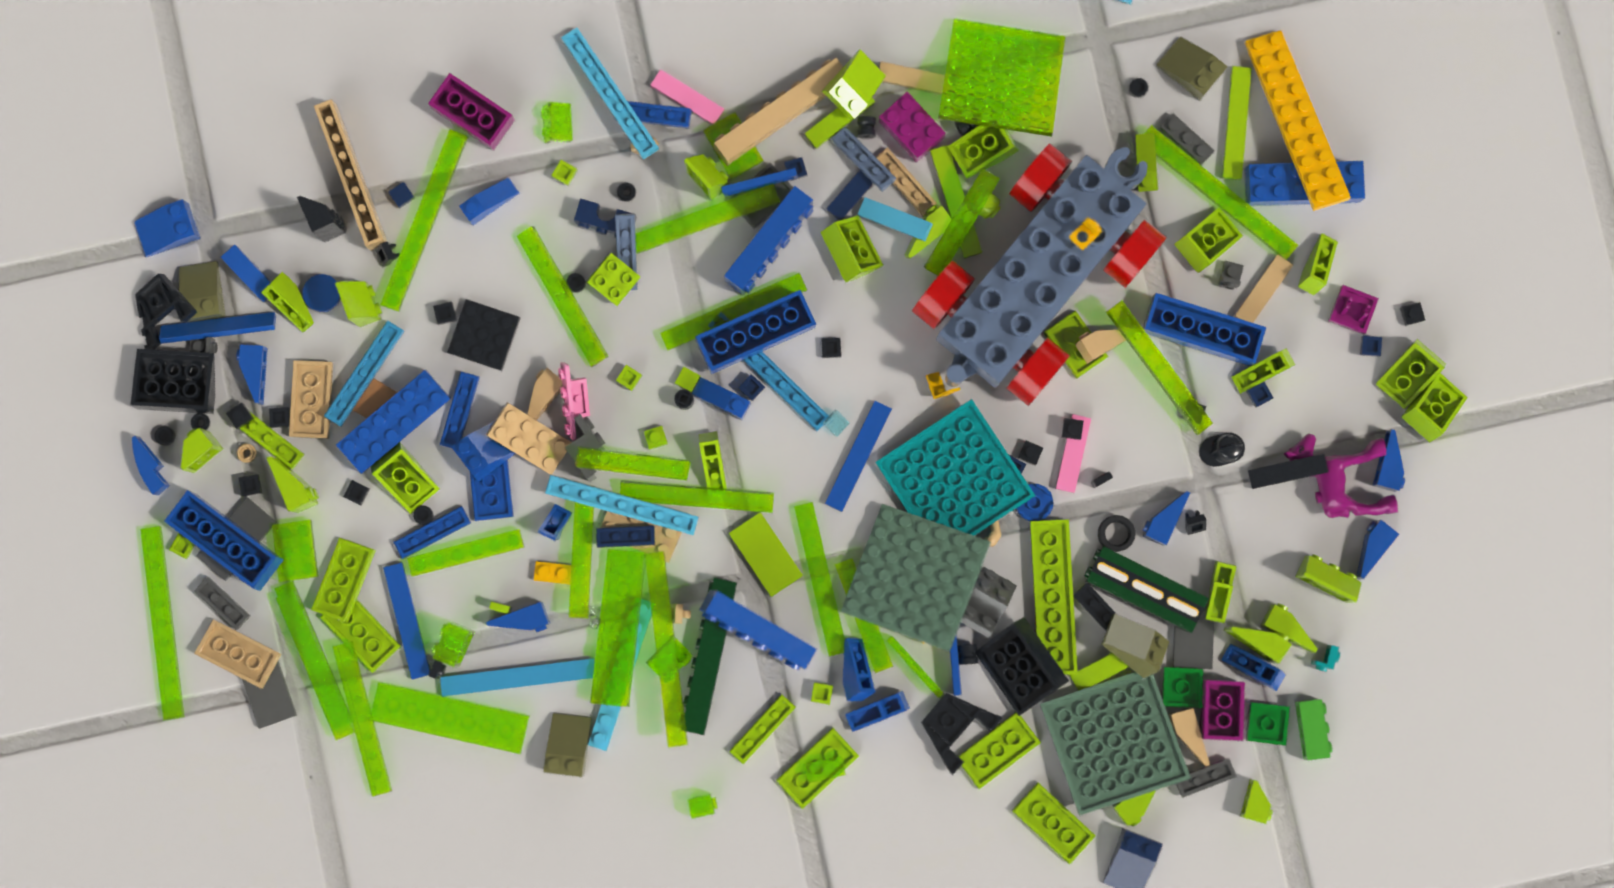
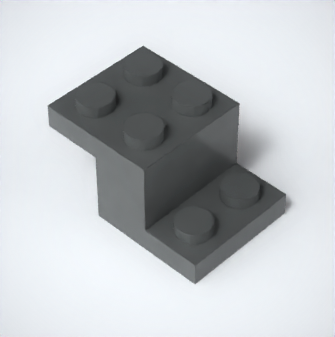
(588, 440)
(988, 601)

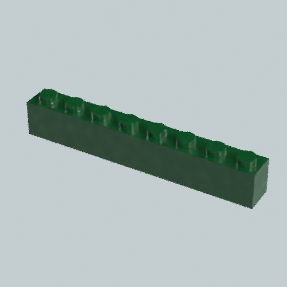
(706, 665)

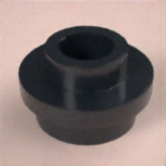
(626, 186)
(194, 421)

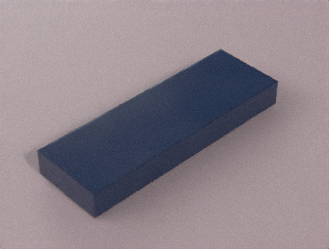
(850, 196)
(625, 536)

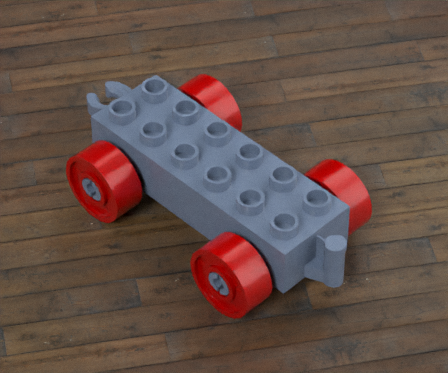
(1040, 271)

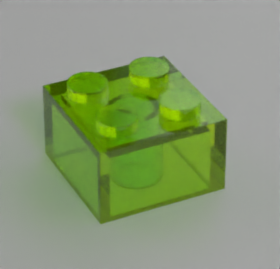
(452, 644)

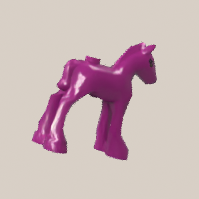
(1332, 484)

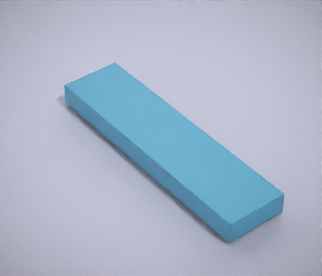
(895, 219)

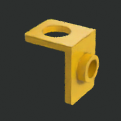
(1092, 229)
(937, 387)

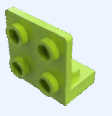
(613, 279)

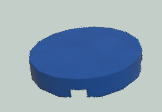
(321, 293)
(1037, 507)

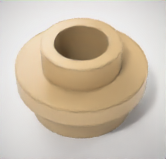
(240, 453)

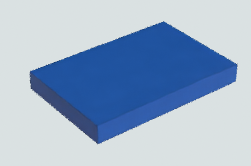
(492, 495)

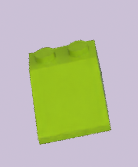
(854, 85)
(982, 149)
(705, 174)
(1208, 240)
(359, 302)
(1411, 373)
(1434, 408)
(404, 478)
(295, 491)
(1266, 644)

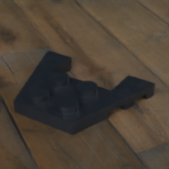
(156, 302)
(949, 721)

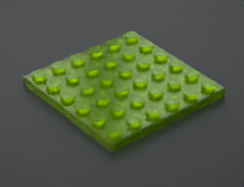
(1002, 77)

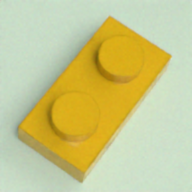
(552, 572)

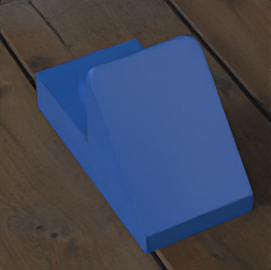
(555, 522)

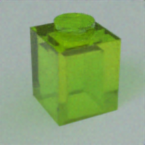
(702, 805)

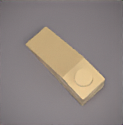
(1098, 343)
(544, 392)
(1187, 730)

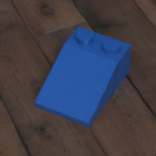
(167, 228)
(481, 452)

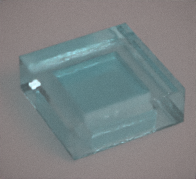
(836, 422)

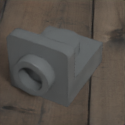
(1231, 275)
(205, 345)

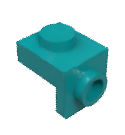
(1331, 657)

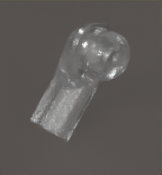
(594, 614)

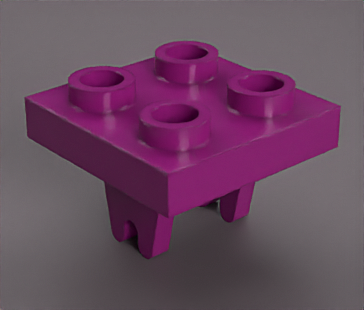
(1353, 309)

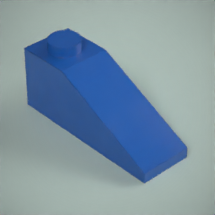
(488, 200)
(253, 366)
(722, 398)
(1390, 467)
(1163, 523)
(1375, 544)
(528, 618)
(1254, 667)
(856, 671)

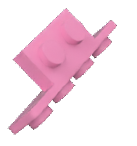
(575, 399)

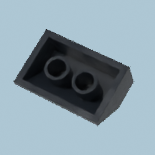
(322, 219)

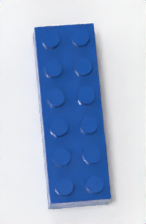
(1281, 184)
(769, 240)
(1204, 329)
(755, 332)
(393, 421)
(223, 540)
(757, 629)

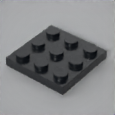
(483, 335)

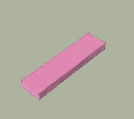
(687, 97)
(1072, 458)

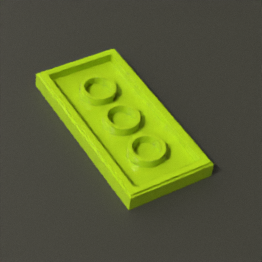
(765, 554)
(343, 580)
(370, 639)
(998, 750)
(795, 780)
(1053, 823)

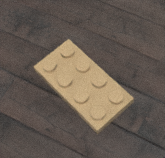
(310, 399)
(528, 438)
(665, 538)
(237, 654)

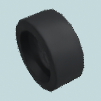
(1123, 520)

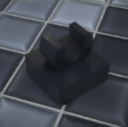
(385, 253)
(1195, 524)

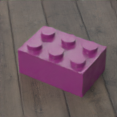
(911, 127)
(1222, 710)

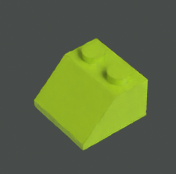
(198, 449)

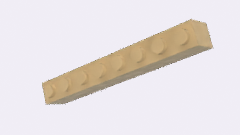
(776, 114)
(350, 174)

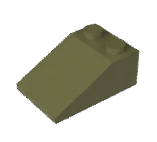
(1192, 67)
(203, 290)
(1135, 645)
(567, 745)

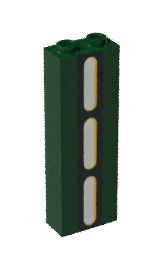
(1146, 589)

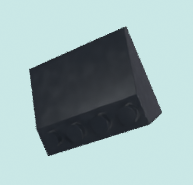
(174, 381)
(1021, 666)

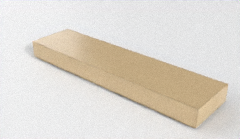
(912, 78)
(906, 182)
(1264, 289)

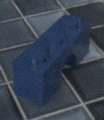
(587, 216)

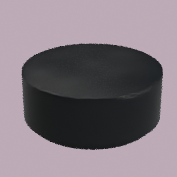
(1138, 88)
(576, 282)
(164, 436)
(423, 515)

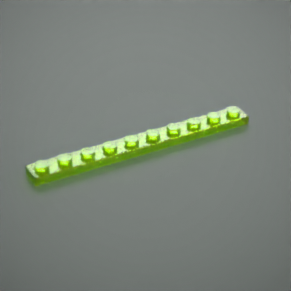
(1222, 196)
(424, 220)
(162, 623)
(666, 649)

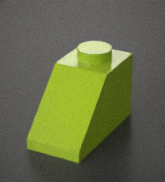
(1256, 805)

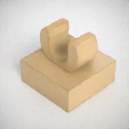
(678, 613)

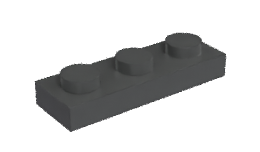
(1186, 139)
(222, 603)
(1207, 777)

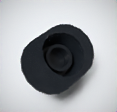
(1222, 449)

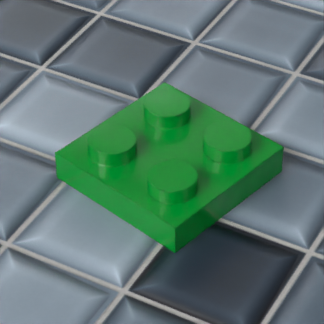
(1182, 687)
(1267, 723)

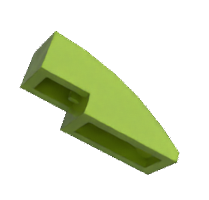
(1220, 591)
(1098, 671)

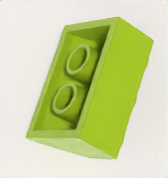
(851, 248)
(1329, 579)

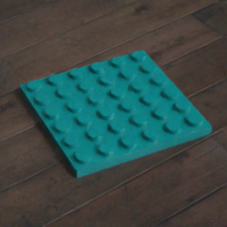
(956, 473)

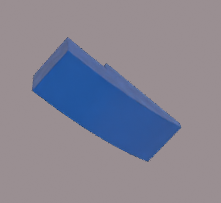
(246, 270)
(148, 466)
(877, 711)

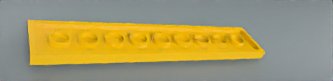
(1297, 120)

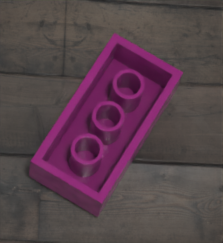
(471, 111)

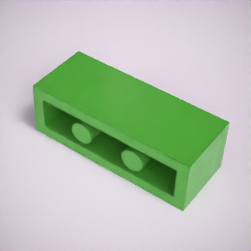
(1313, 729)

